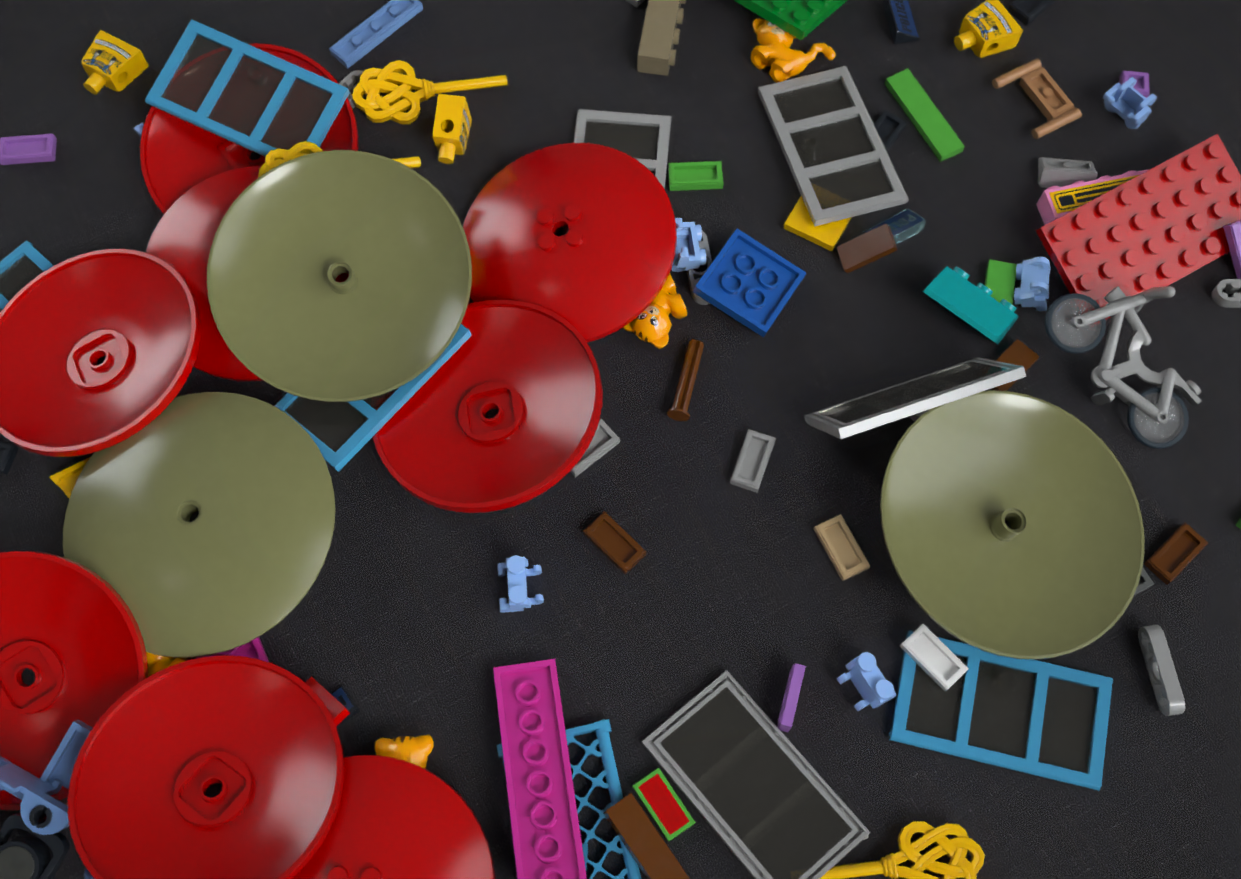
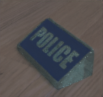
(903, 225)

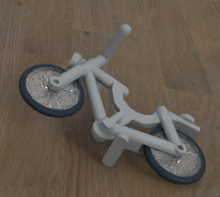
(1078, 325)

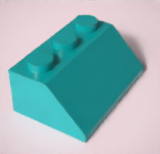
(972, 303)

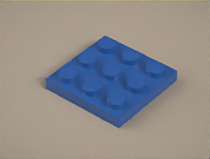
(749, 282)

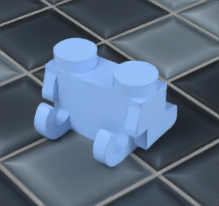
(1129, 103)
(688, 253)
(1034, 283)
(517, 584)
(868, 681)

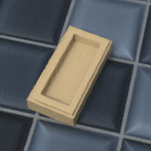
(841, 547)

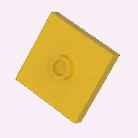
(824, 235)

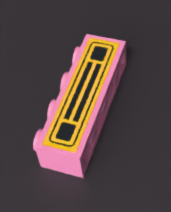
(1061, 200)

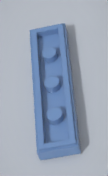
(374, 30)

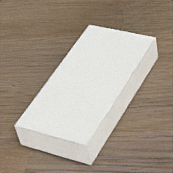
(934, 657)

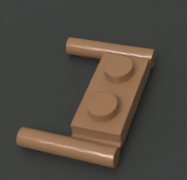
(1045, 95)

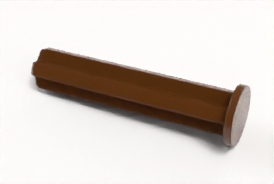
(686, 381)

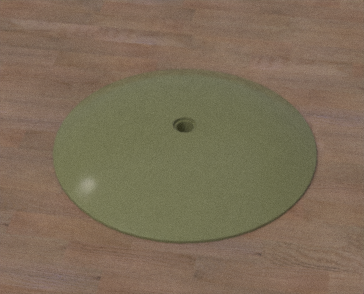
(328, 217)
(1071, 513)
(248, 552)

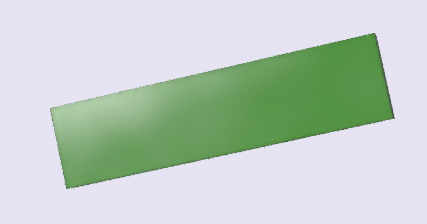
(924, 115)

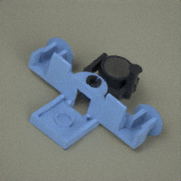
(40, 813)

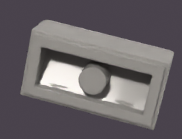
(1064, 172)

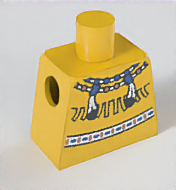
(988, 30)
(111, 63)
(451, 127)

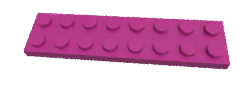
(538, 772)

